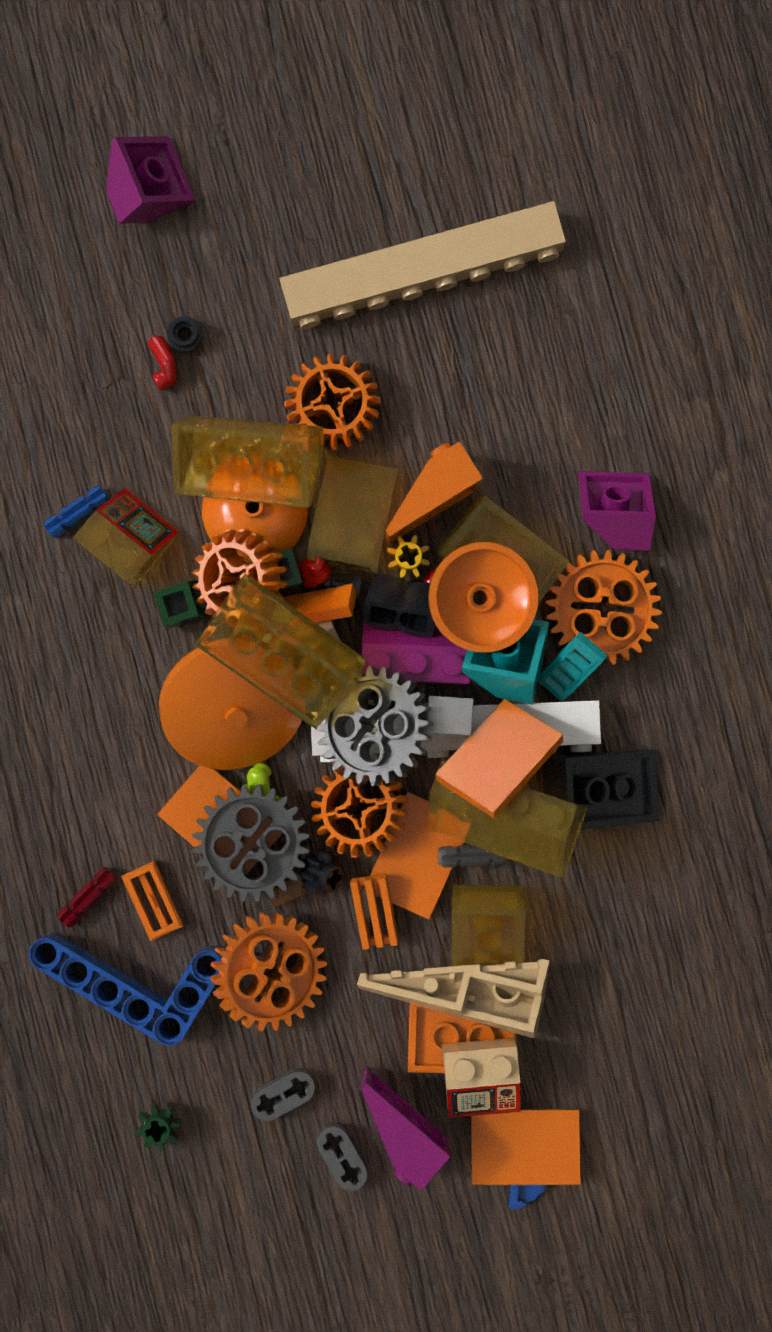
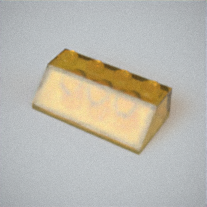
(246, 460)
(281, 651)
(528, 830)

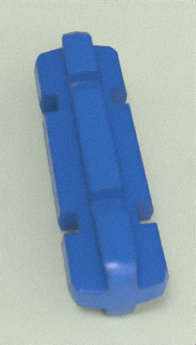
(76, 512)

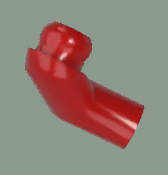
(314, 573)

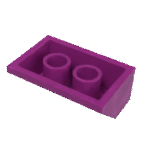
(419, 658)

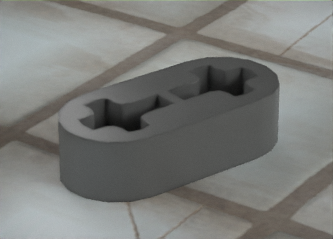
(286, 1102)
(335, 1161)

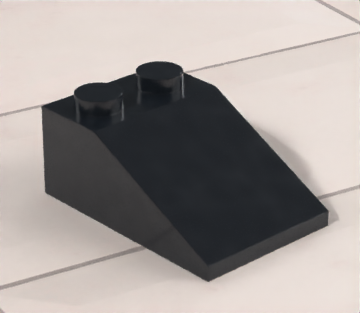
(611, 785)

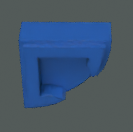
(524, 1194)

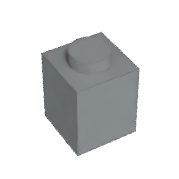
(449, 715)

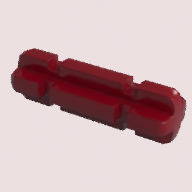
(87, 897)

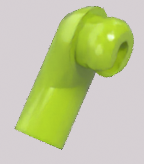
(260, 775)

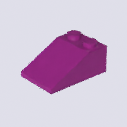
(409, 1138)

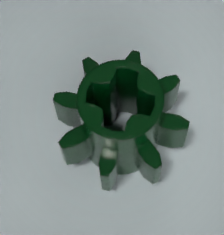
(151, 1134)

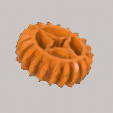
(347, 395)
(222, 566)
(364, 824)

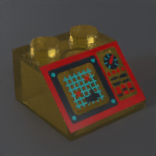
(126, 536)

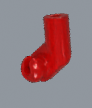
(166, 360)

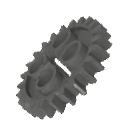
(395, 749)
(276, 862)

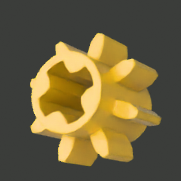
(411, 547)

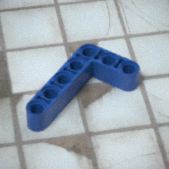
(128, 988)

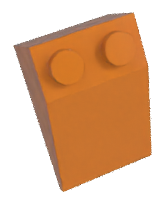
(442, 483)

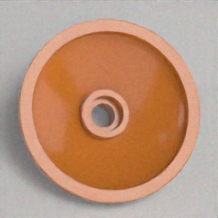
(276, 522)
(508, 593)

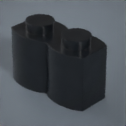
(399, 606)

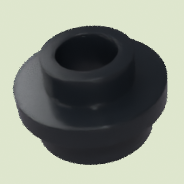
(180, 324)

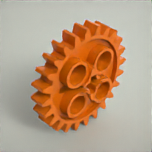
(604, 576)
(297, 982)

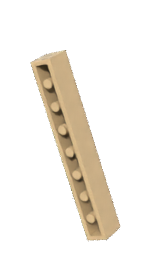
(423, 265)

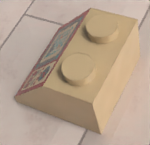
(481, 1077)

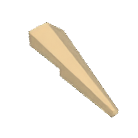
(494, 995)

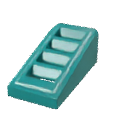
(569, 668)

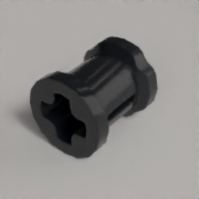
(340, 579)

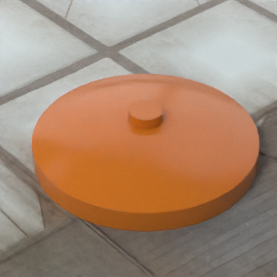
(220, 717)

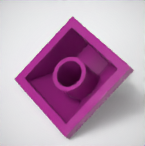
(146, 179)
(618, 508)

